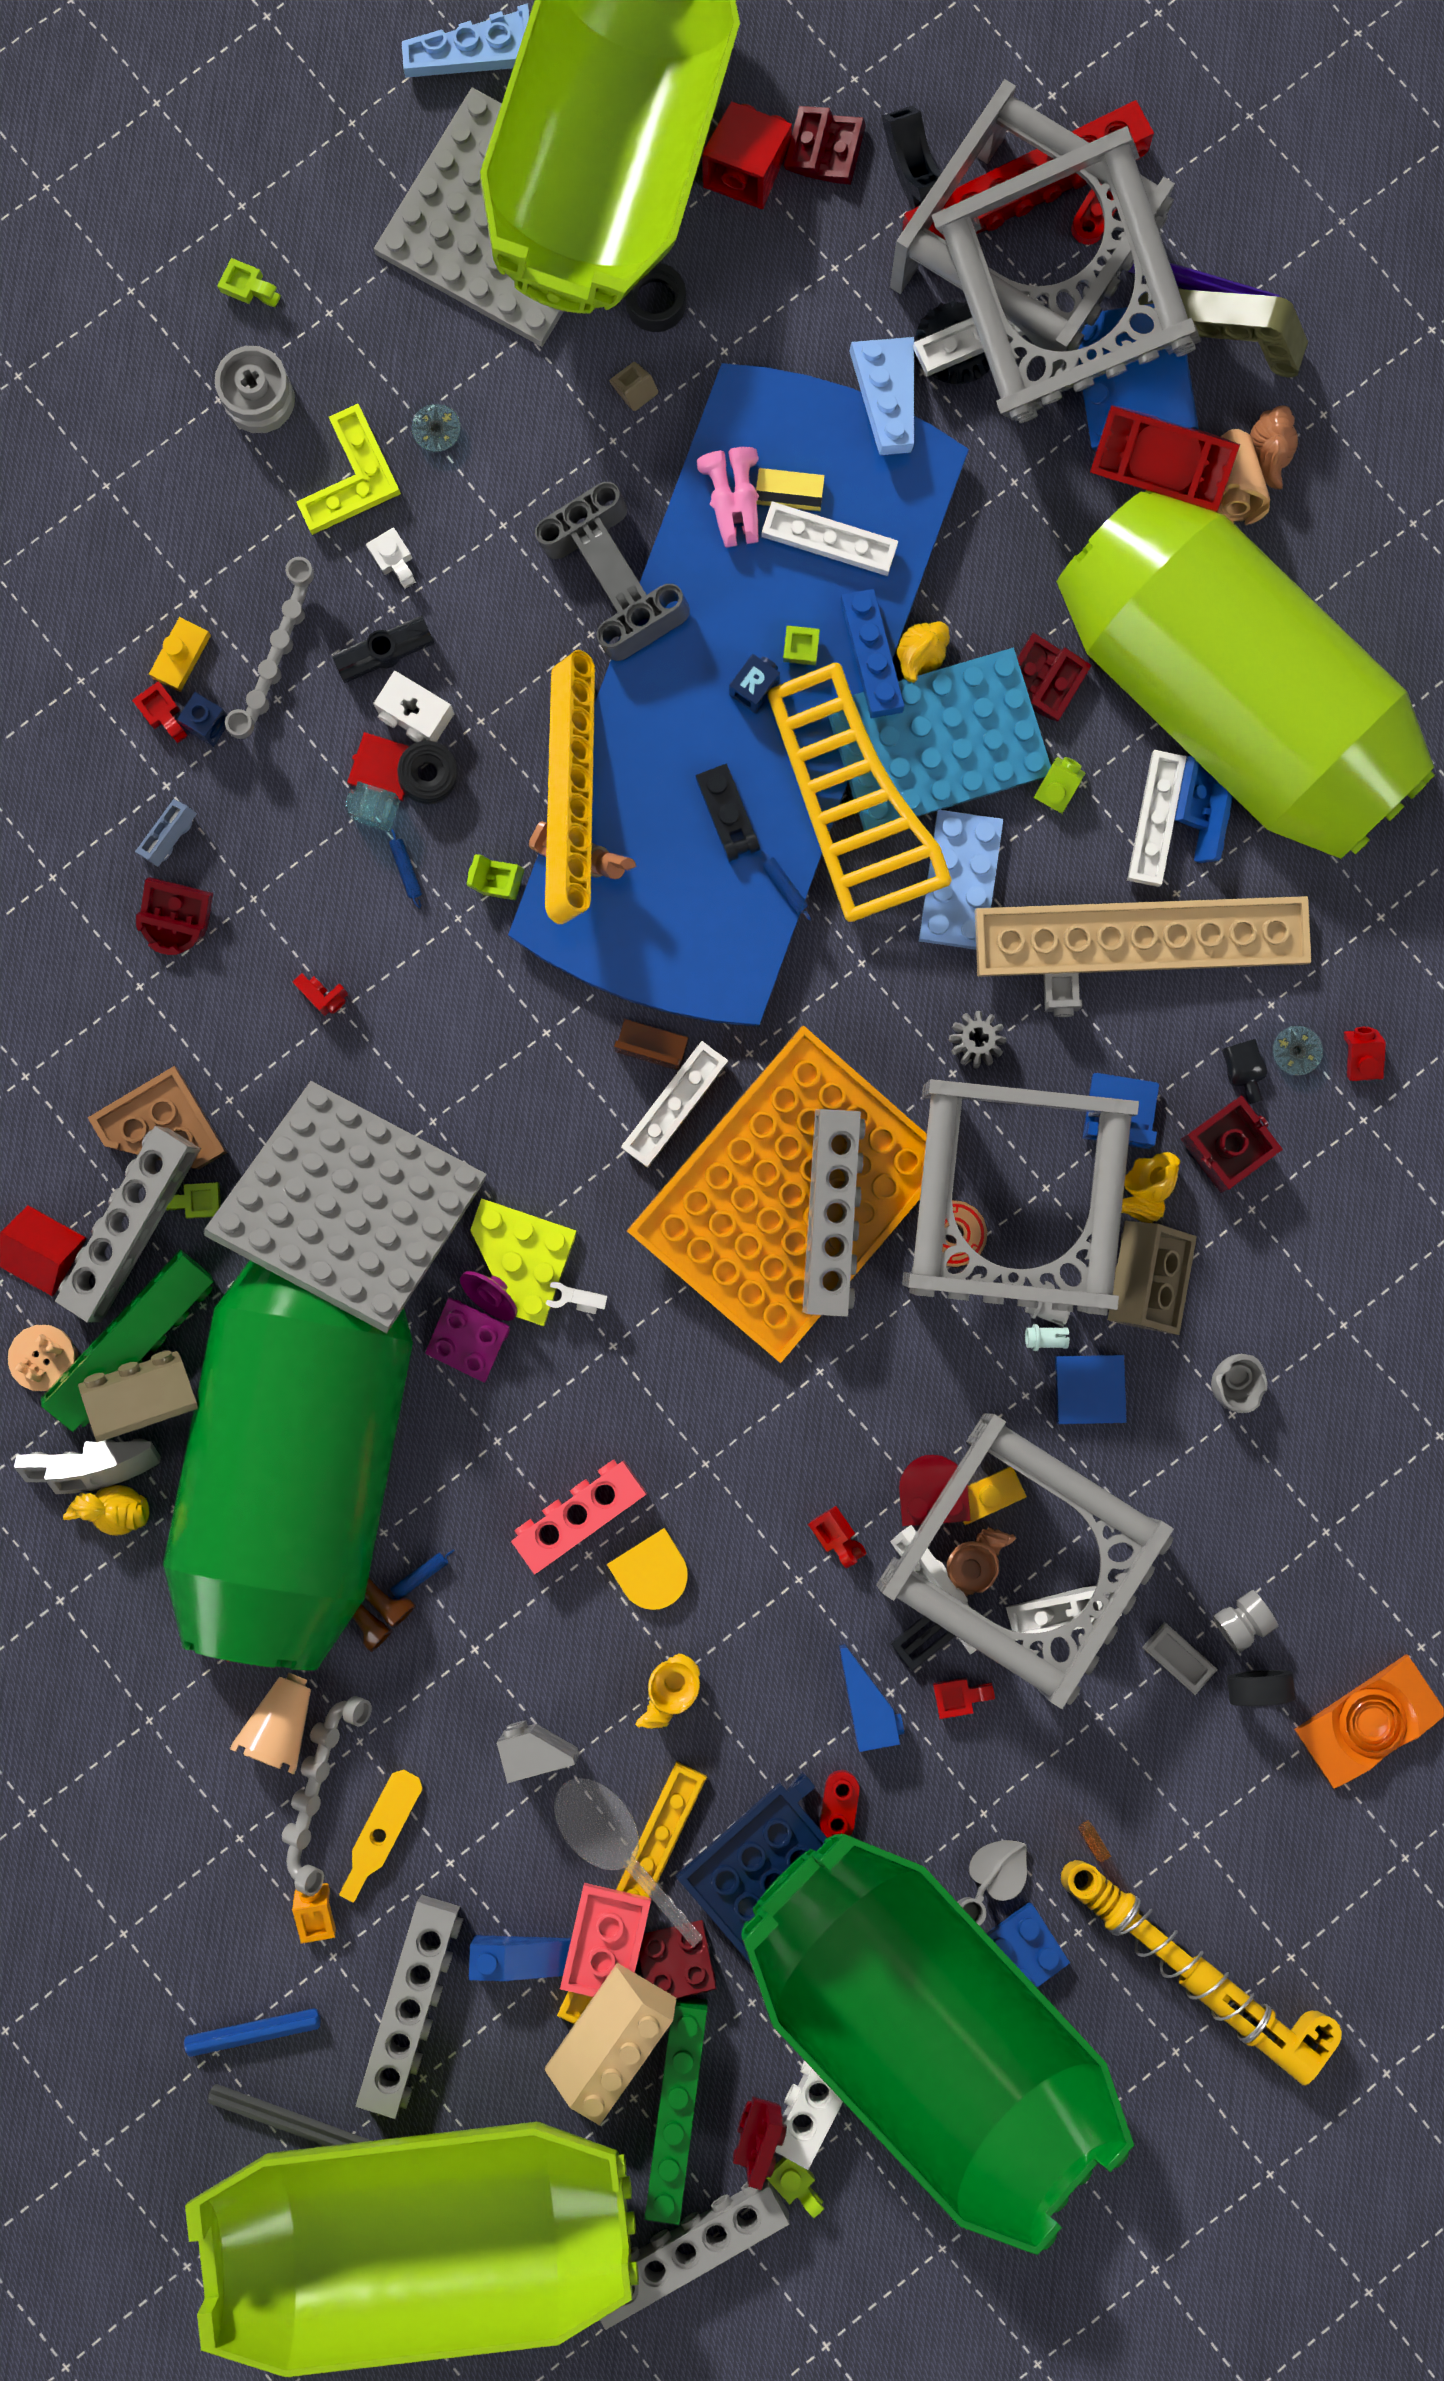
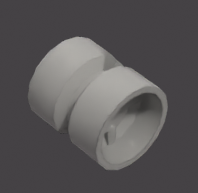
(1243, 1623)

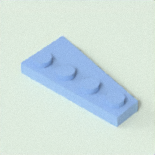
(468, 48)
(887, 388)

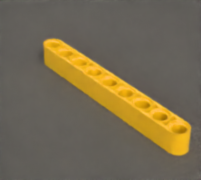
(570, 788)

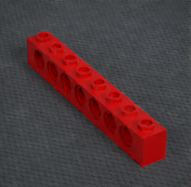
(1127, 115)

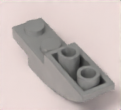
(98, 1466)

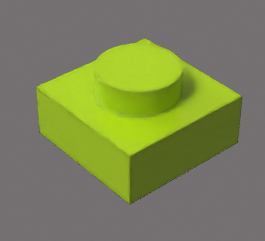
(801, 645)

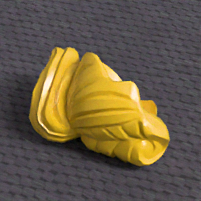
(922, 649)
(1150, 1185)
(112, 1509)
(671, 1691)

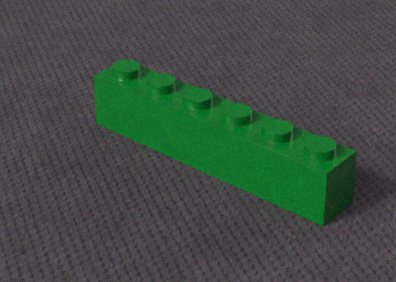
(131, 1334)
(676, 2111)

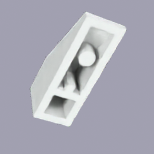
(1051, 1611)

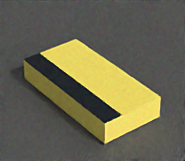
(790, 489)

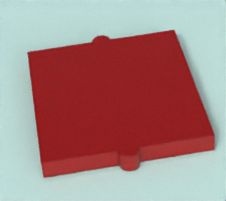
(377, 764)

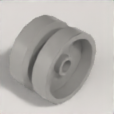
(255, 389)

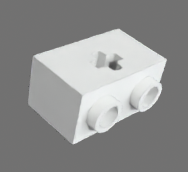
(405, 694)

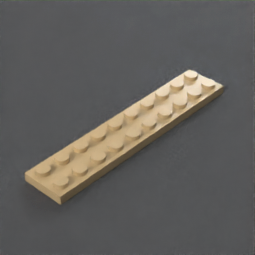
(1142, 936)

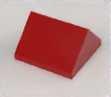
(39, 1249)

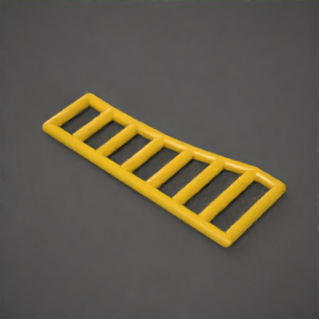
(888, 792)

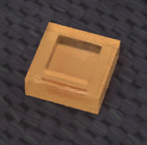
(1094, 1841)

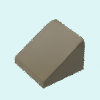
(634, 386)

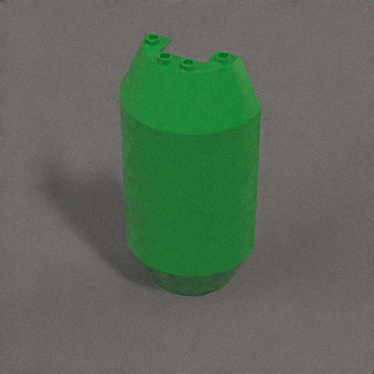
(283, 1474)
(934, 2039)

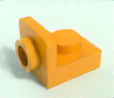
(314, 1915)

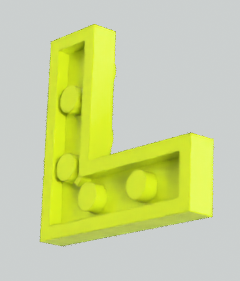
(367, 488)

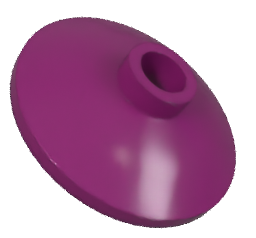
(489, 1294)

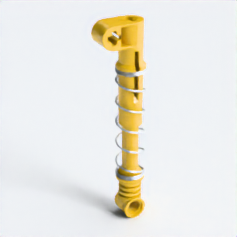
(1207, 1983)

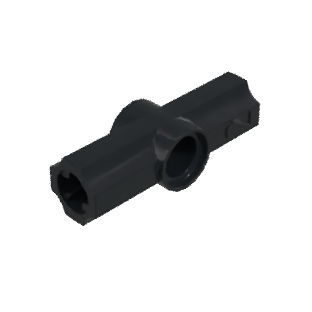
(403, 641)

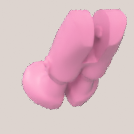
(730, 506)

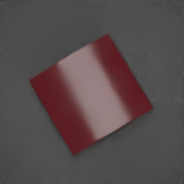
(825, 145)
(1050, 675)

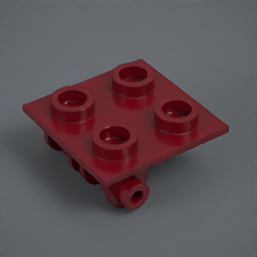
(676, 1965)

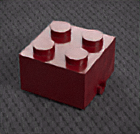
(1231, 1144)

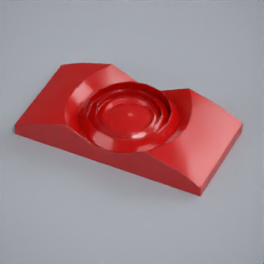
(1165, 457)

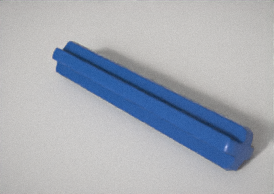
(252, 2032)

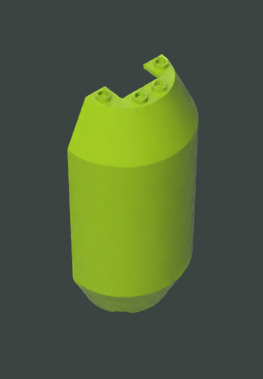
(601, 142)
(1246, 672)
(413, 2249)

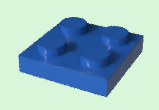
(1029, 1944)

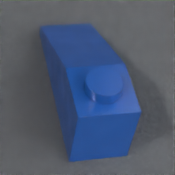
(871, 1712)
(517, 1957)

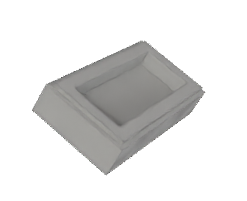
(1179, 1658)

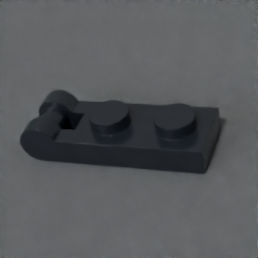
(727, 811)

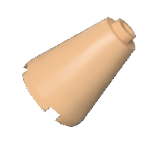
(1246, 490)
(277, 1725)

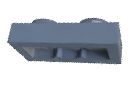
(165, 833)

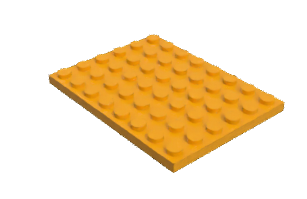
(741, 1201)

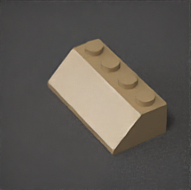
(610, 2042)

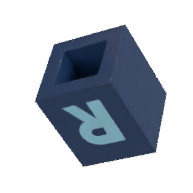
(754, 682)

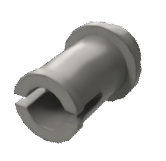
(1045, 1312)

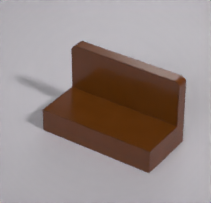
(651, 1044)

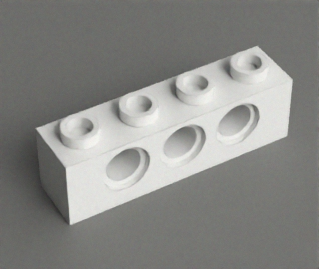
(804, 2142)

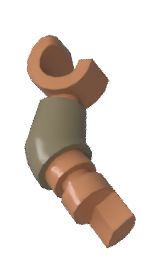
(602, 861)

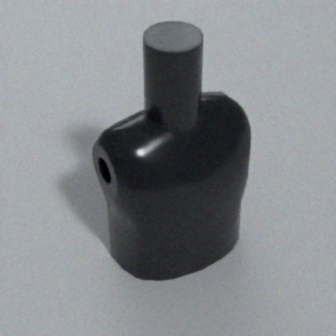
(1245, 1068)

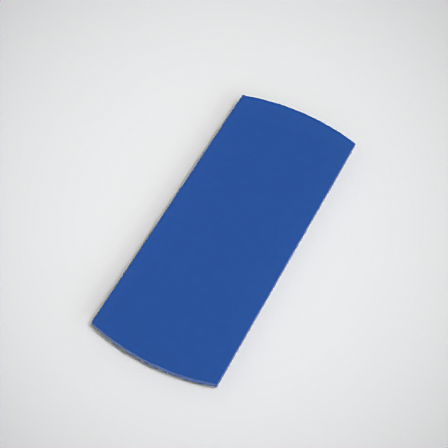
(686, 922)

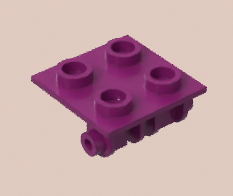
(467, 1339)

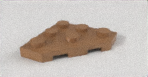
(162, 1103)

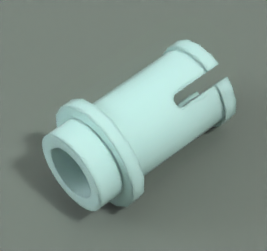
(1046, 1337)

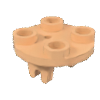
(52, 1345)

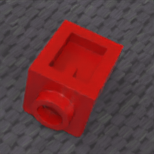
(315, 993)

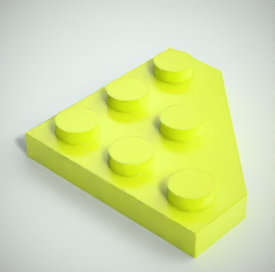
(523, 1254)

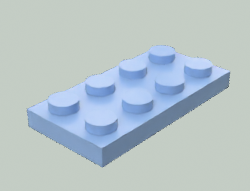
(971, 854)

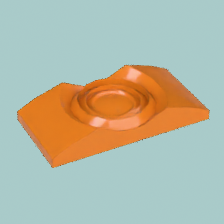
(1371, 1722)

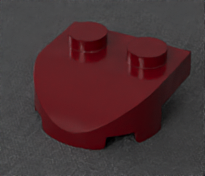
(173, 916)
(922, 1485)
(760, 2133)

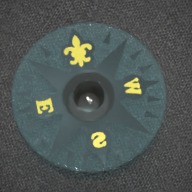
(436, 428)
(1297, 1050)

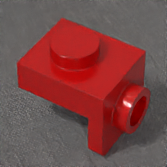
(1365, 1054)

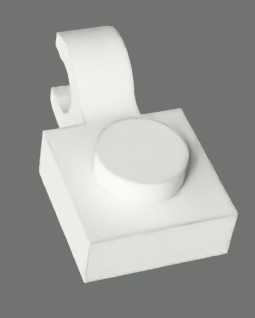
(392, 555)
(585, 1300)

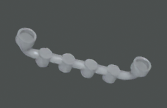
(240, 722)
(356, 1712)

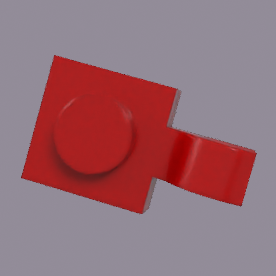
(159, 709)
(835, 1534)
(956, 1698)

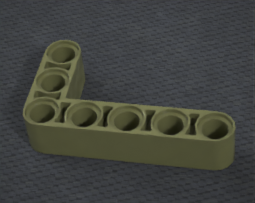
(1249, 317)

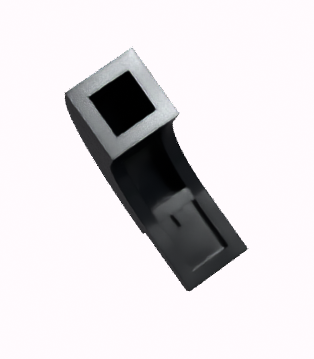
(910, 153)

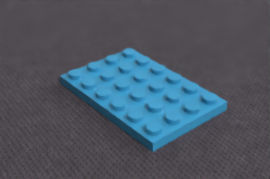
(957, 740)

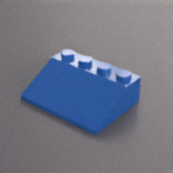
(1152, 388)

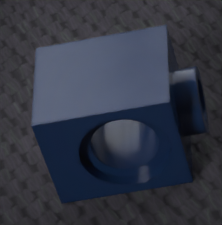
(203, 719)

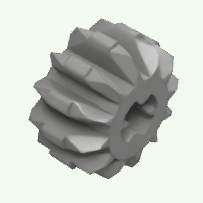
(985, 1032)

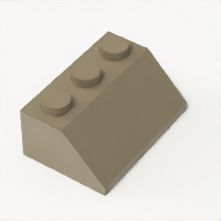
(1152, 1277)
(137, 1395)

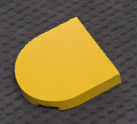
(651, 1572)

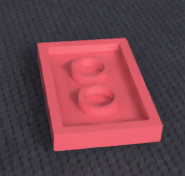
(604, 1933)

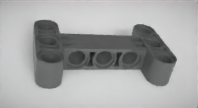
(612, 571)

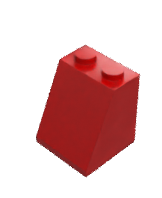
(745, 154)

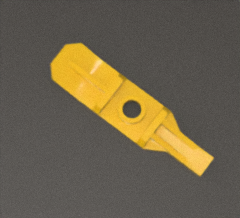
(390, 1816)

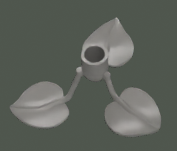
(1000, 1871)

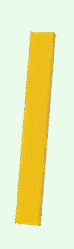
(654, 1850)

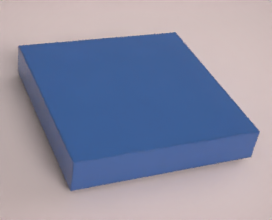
(1090, 1389)

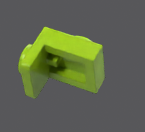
(1060, 783)
(495, 877)

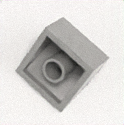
(533, 1751)

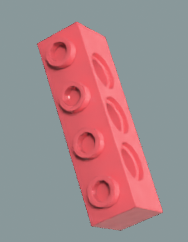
(540, 1553)

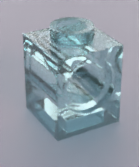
(372, 806)

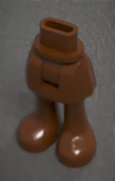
(391, 1610)

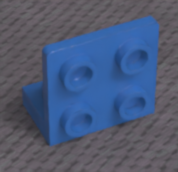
(1127, 1089)

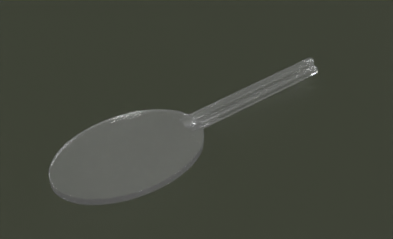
(606, 1836)

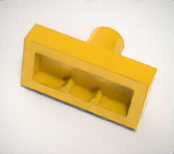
(179, 654)
(994, 1493)

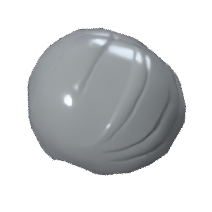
(1239, 1383)

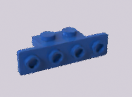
(1206, 807)

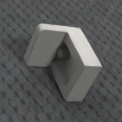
(1062, 994)

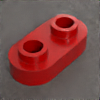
(1090, 215)
(838, 1805)

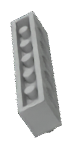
(143, 1217)
(816, 1297)
(377, 2092)
(709, 2250)

